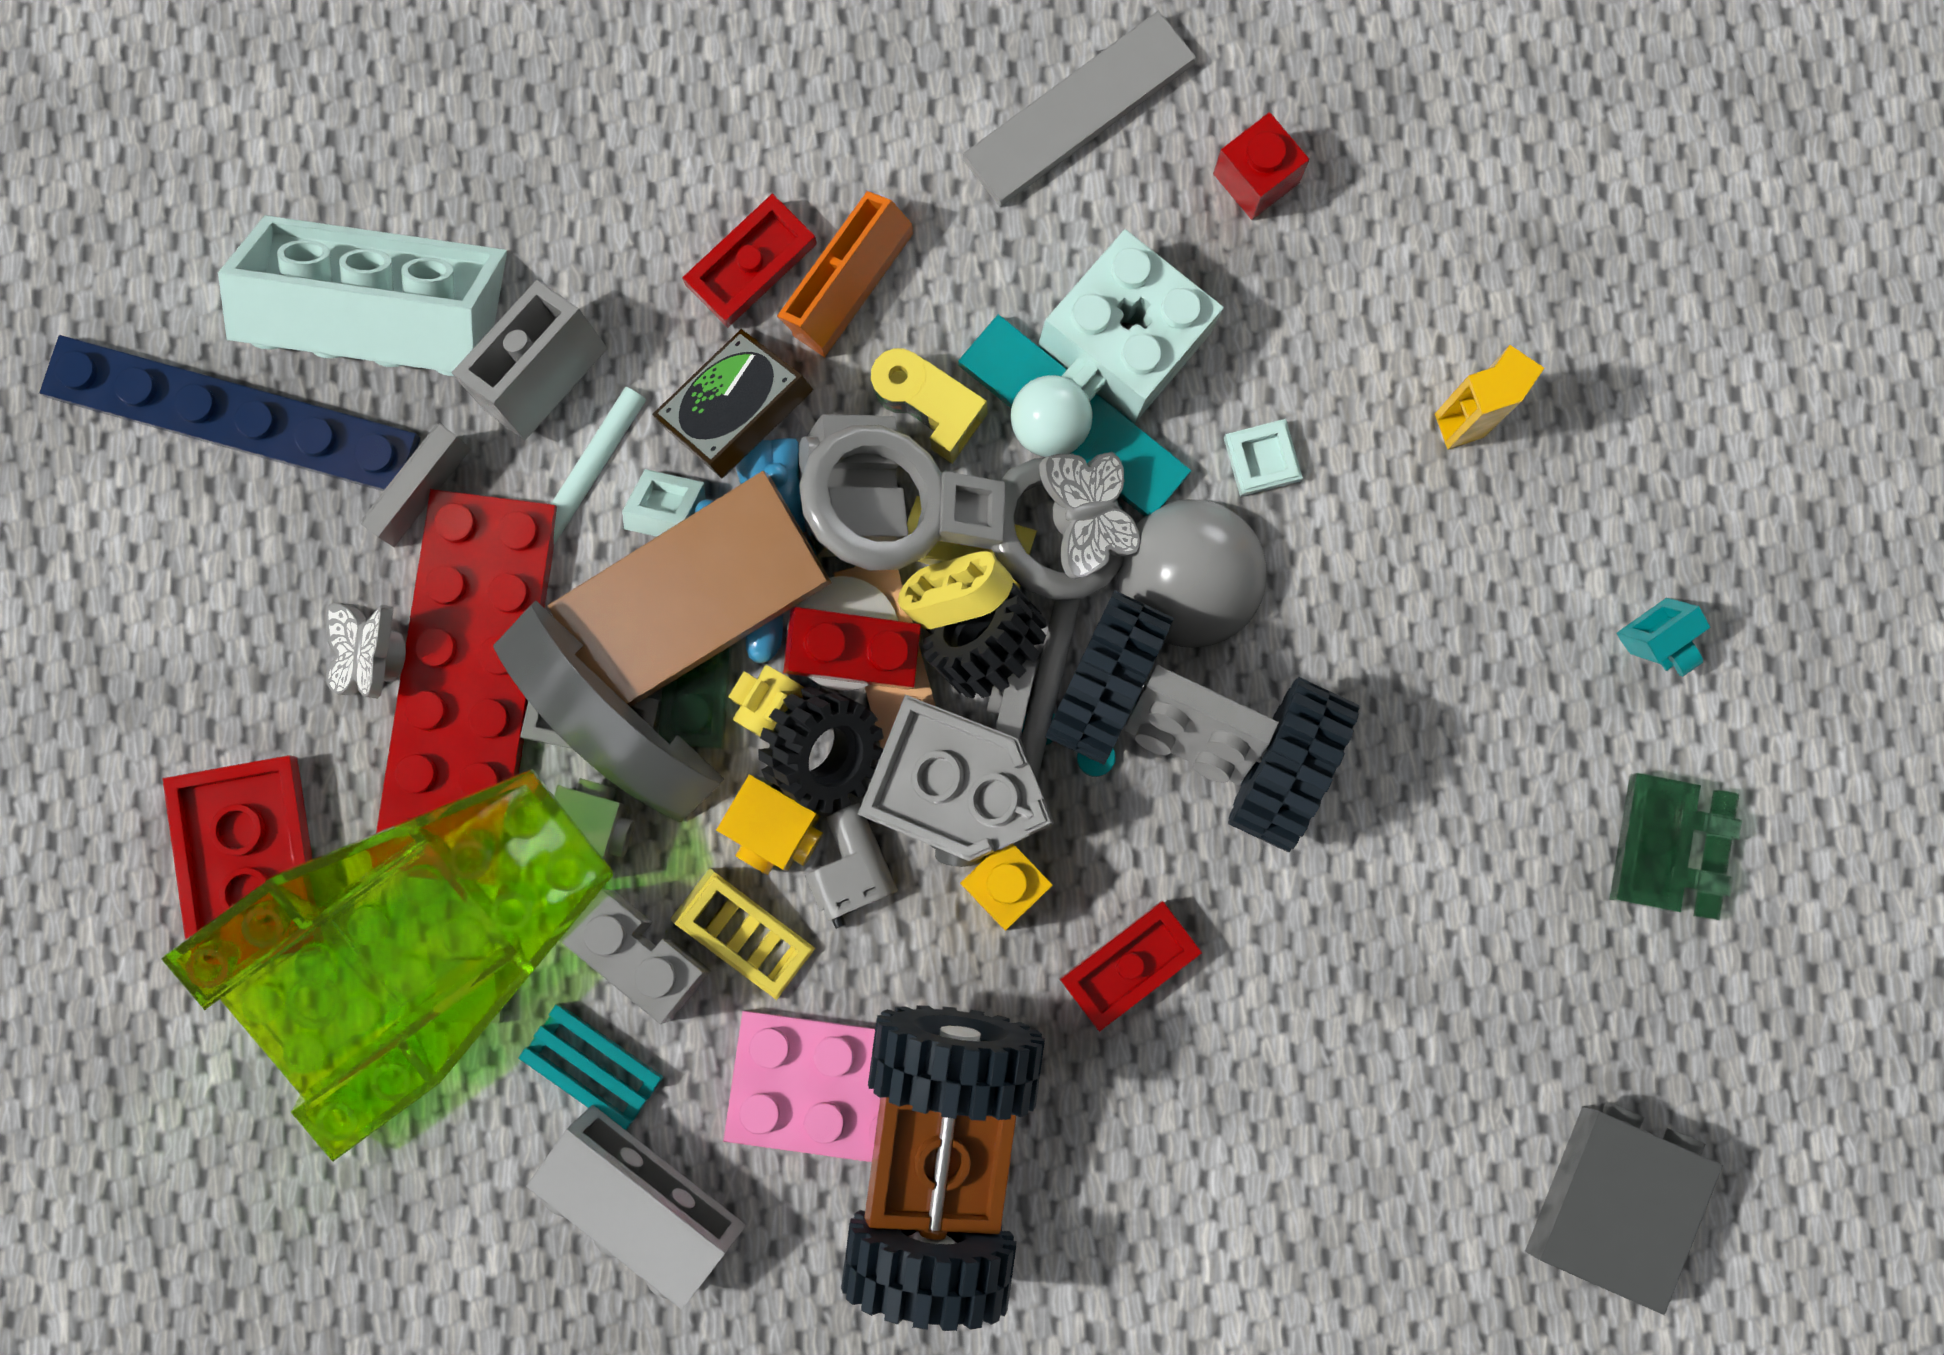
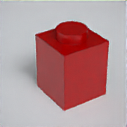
(1260, 165)

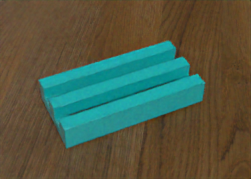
(546, 1037)

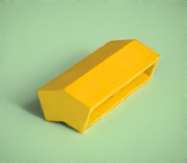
(1486, 398)

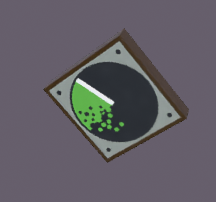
(732, 402)

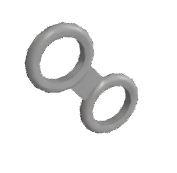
(953, 511)

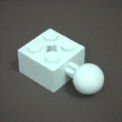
(1102, 356)

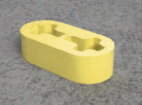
(955, 590)

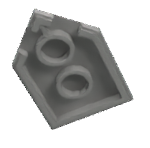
(954, 784)

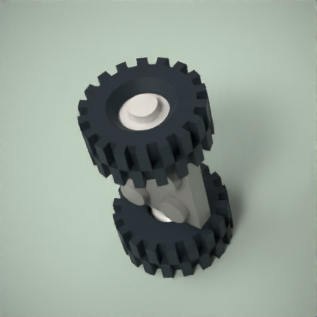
(1282, 759)

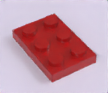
(233, 832)

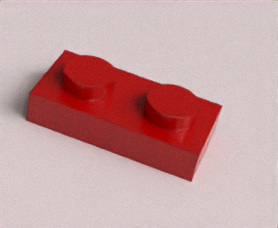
(749, 260)
(851, 648)
(1130, 965)

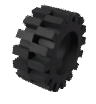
(987, 648)
(797, 733)

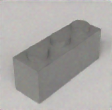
(635, 1206)

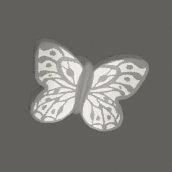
(1088, 510)
(364, 650)

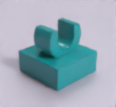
(1666, 635)

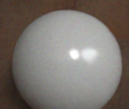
(1199, 569)

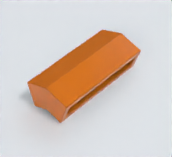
(846, 272)

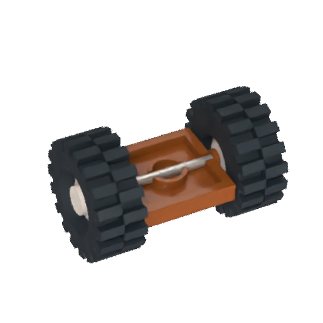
(941, 1167)

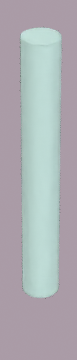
(595, 457)

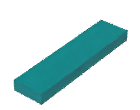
(1008, 360)

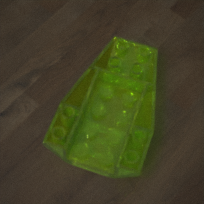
(395, 950)

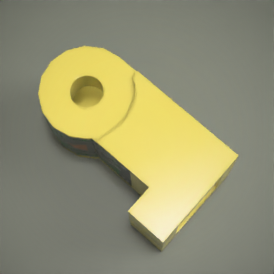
(917, 387)

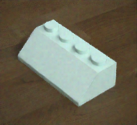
(360, 294)

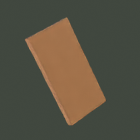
(692, 591)

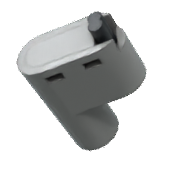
(857, 877)

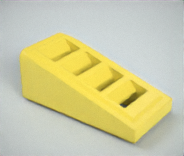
(698, 900)

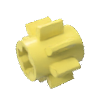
(760, 697)

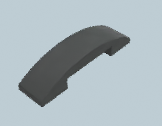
(598, 722)

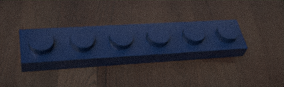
(226, 414)

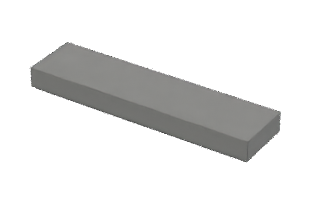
(1079, 108)

